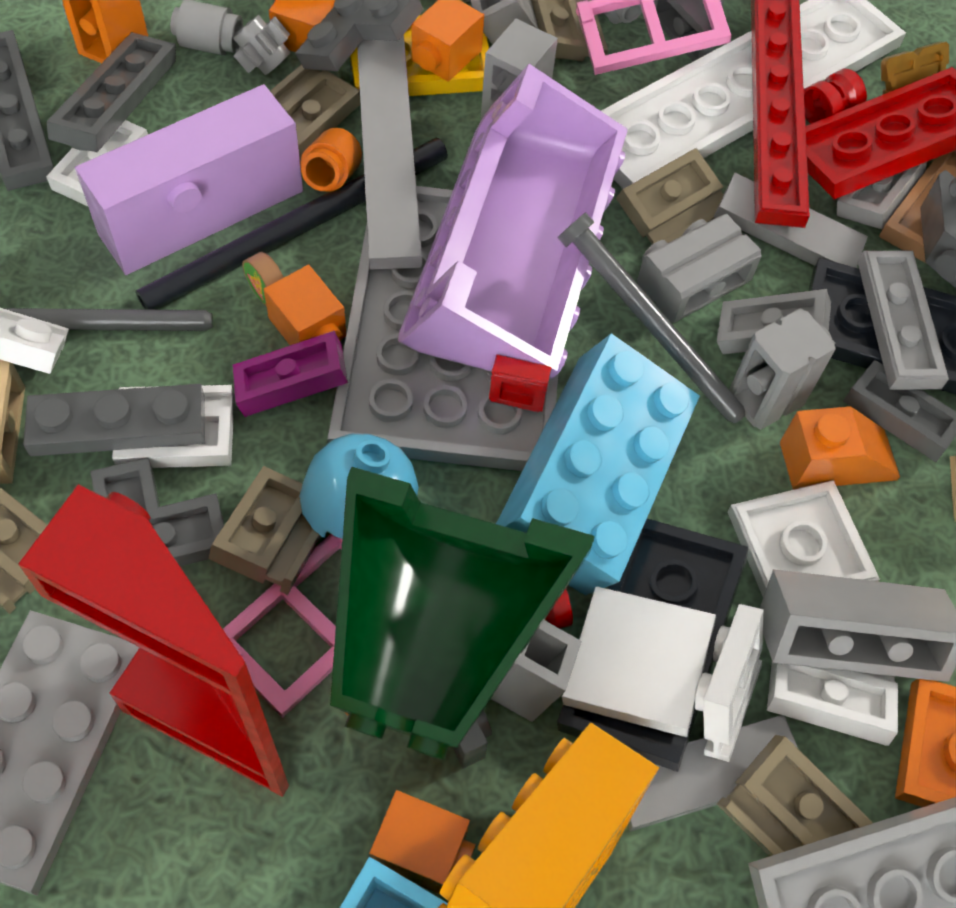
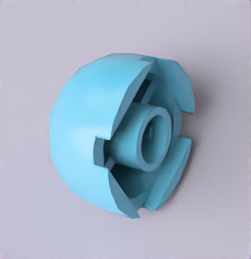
(326, 478)

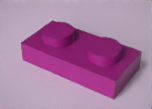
(289, 374)

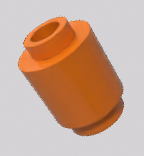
(331, 159)

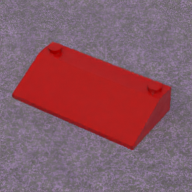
(187, 674)

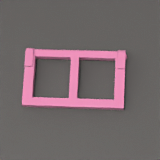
(659, 48)
(279, 699)

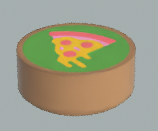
(261, 272)

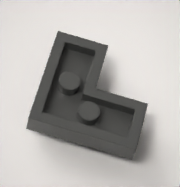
(349, 23)
(184, 526)

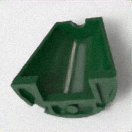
(436, 610)

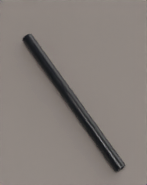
(272, 235)

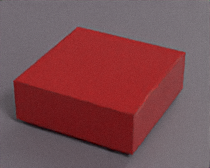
(519, 383)

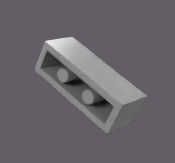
(859, 625)

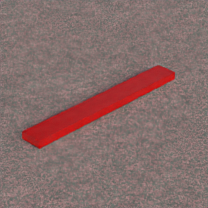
(778, 115)

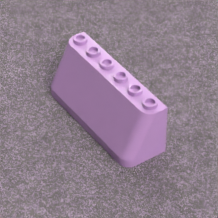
(496, 264)

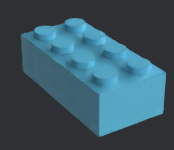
(603, 456)

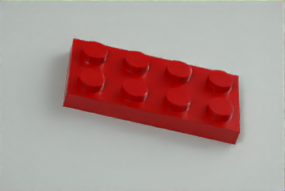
(883, 135)

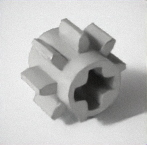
(261, 44)

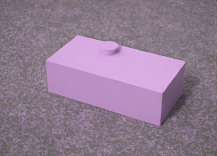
(192, 178)

